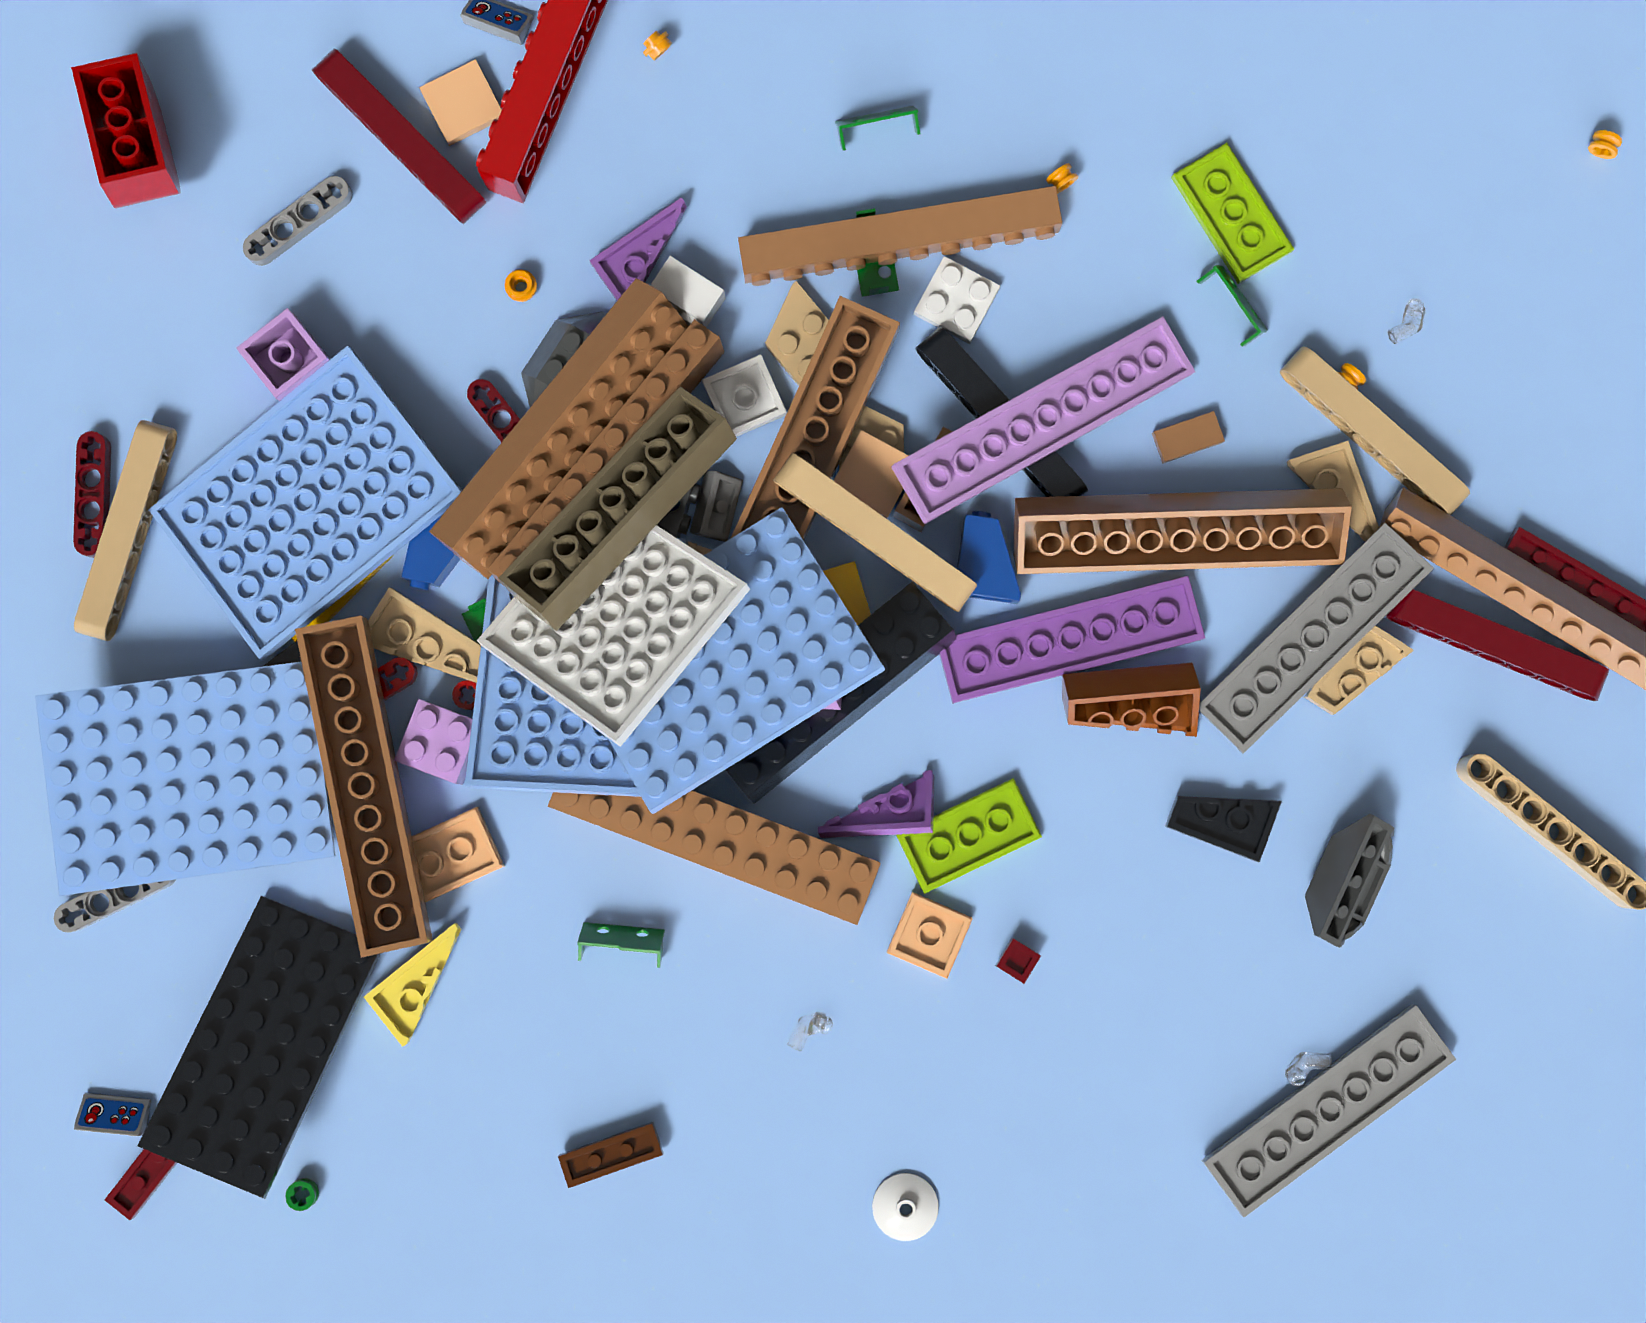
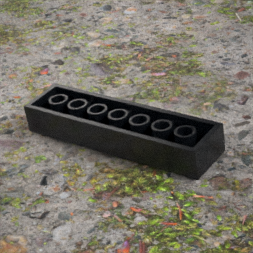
(905, 638)

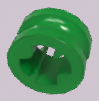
(310, 1200)

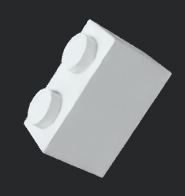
(689, 292)

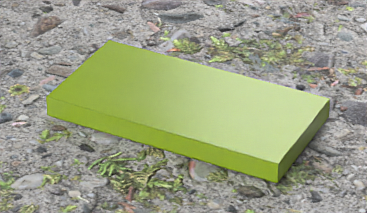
(1232, 213)
(970, 836)

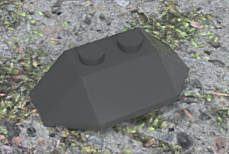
(555, 351)
(1349, 879)

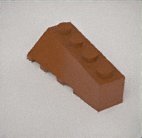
(1135, 698)

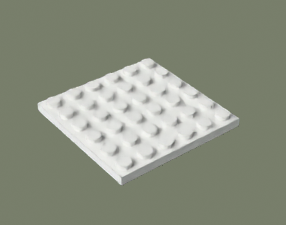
(626, 638)

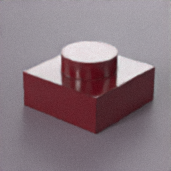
(1018, 960)

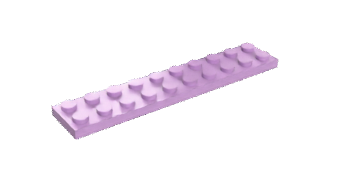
(1042, 420)

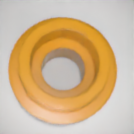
(657, 45)
(520, 276)

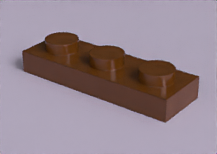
(610, 1154)

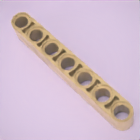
(1373, 431)
(125, 530)
(875, 532)
(1538, 826)

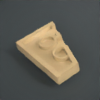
(1357, 670)

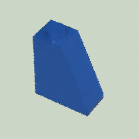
(986, 559)
(428, 561)

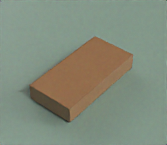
(1188, 437)

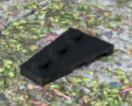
(1230, 824)

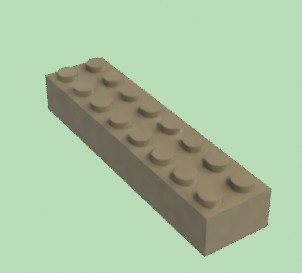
(618, 508)

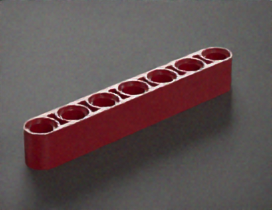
(398, 136)
(1500, 645)

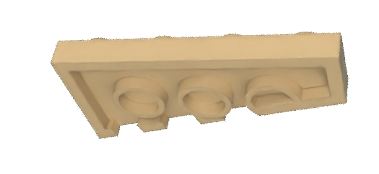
(418, 635)

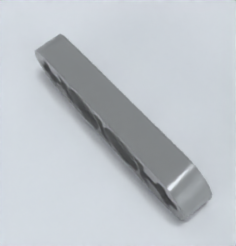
(294, 216)
(117, 902)

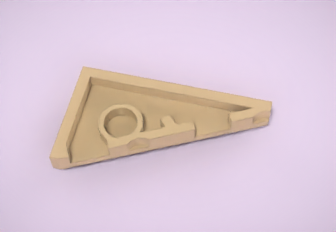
(1334, 469)

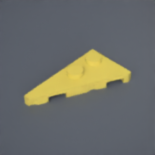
(406, 992)

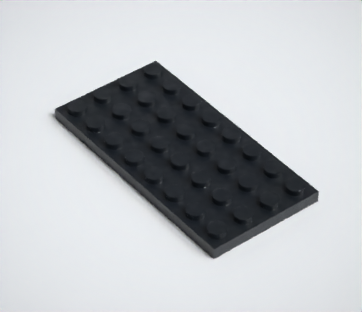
(260, 1048)

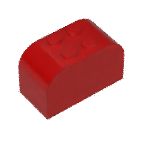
(126, 131)

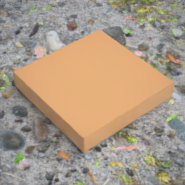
(461, 102)
(869, 473)
(929, 935)

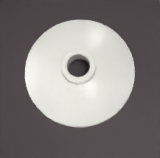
(900, 1190)

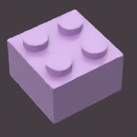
(283, 354)
(436, 742)

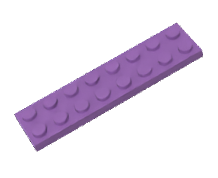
(1071, 639)

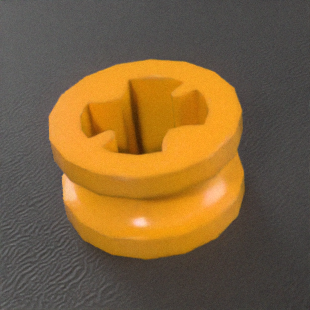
(1605, 144)
(1062, 177)
(1352, 375)

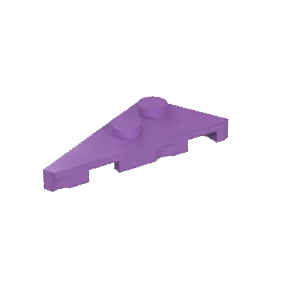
(637, 251)
(899, 811)

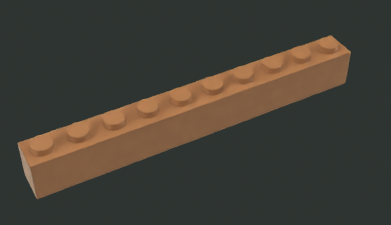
(900, 235)
(680, 367)
(1519, 585)

